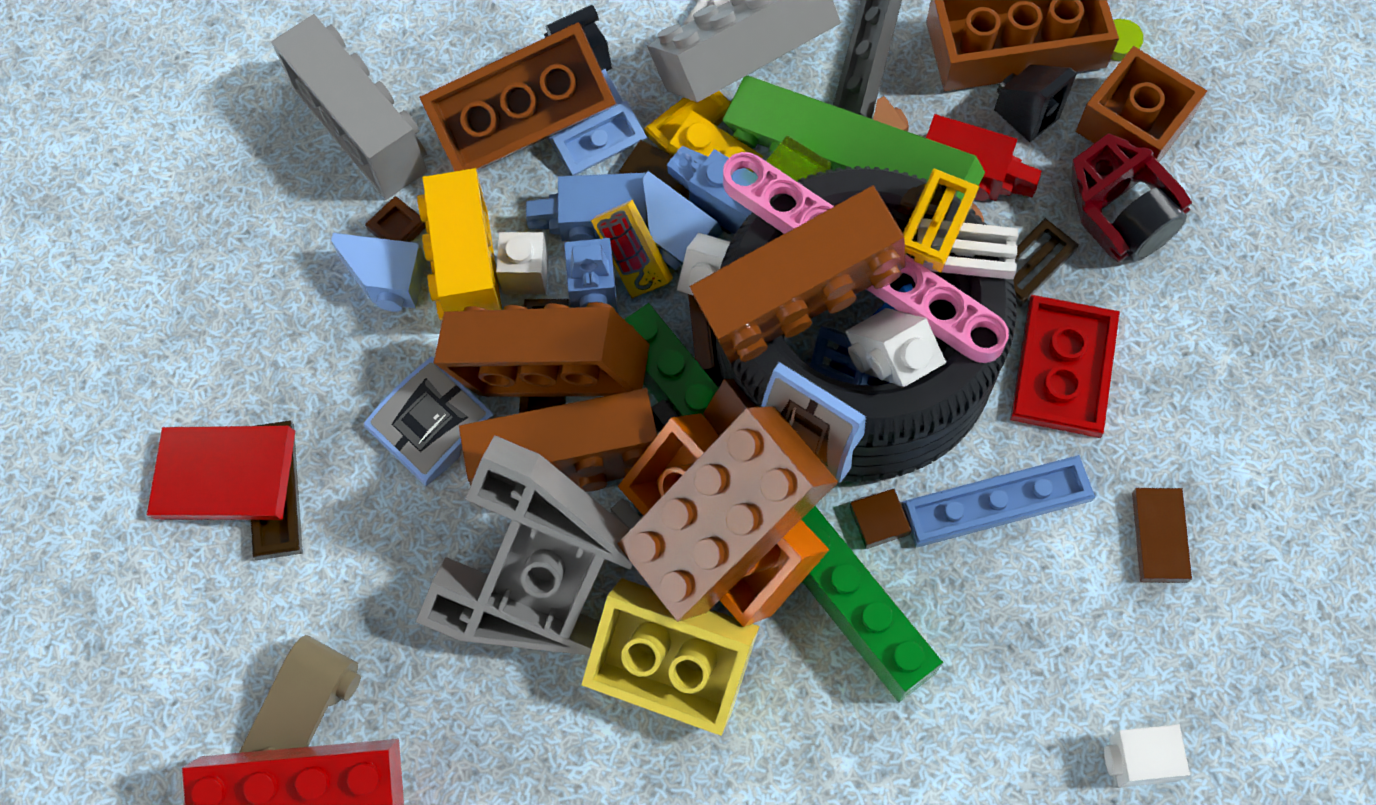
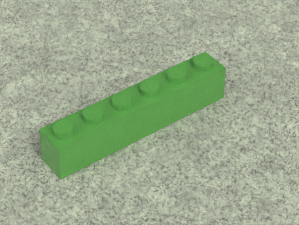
(768, 113)

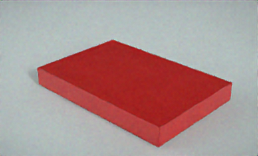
(1065, 366)
(221, 473)

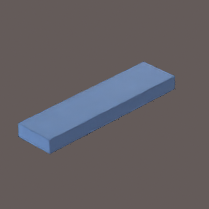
(998, 501)

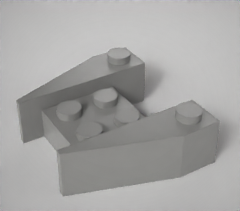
(541, 567)

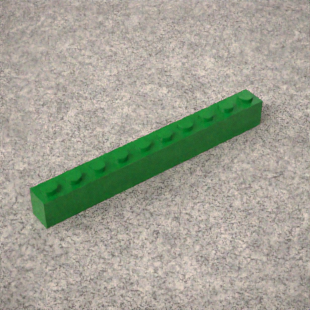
(839, 579)

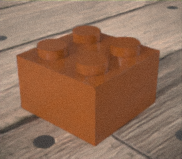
(1142, 104)

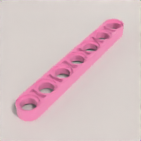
(916, 302)

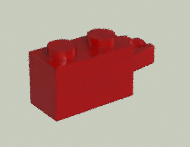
(994, 151)

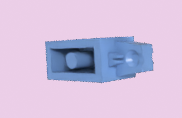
(704, 181)
(581, 200)
(590, 273)

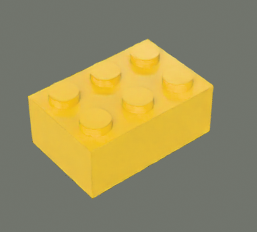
(458, 242)

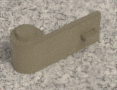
(301, 693)

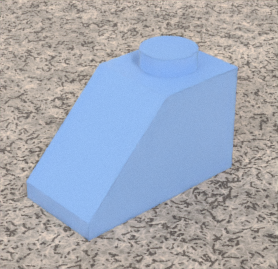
(674, 220)
(384, 268)

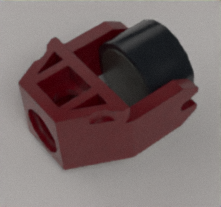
(1146, 224)

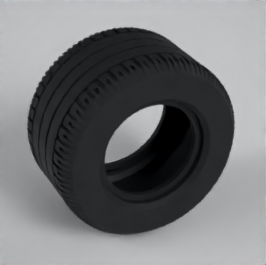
(902, 424)

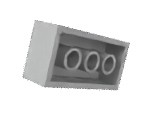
(735, 41)
(351, 105)

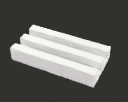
(976, 240)

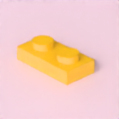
(704, 137)

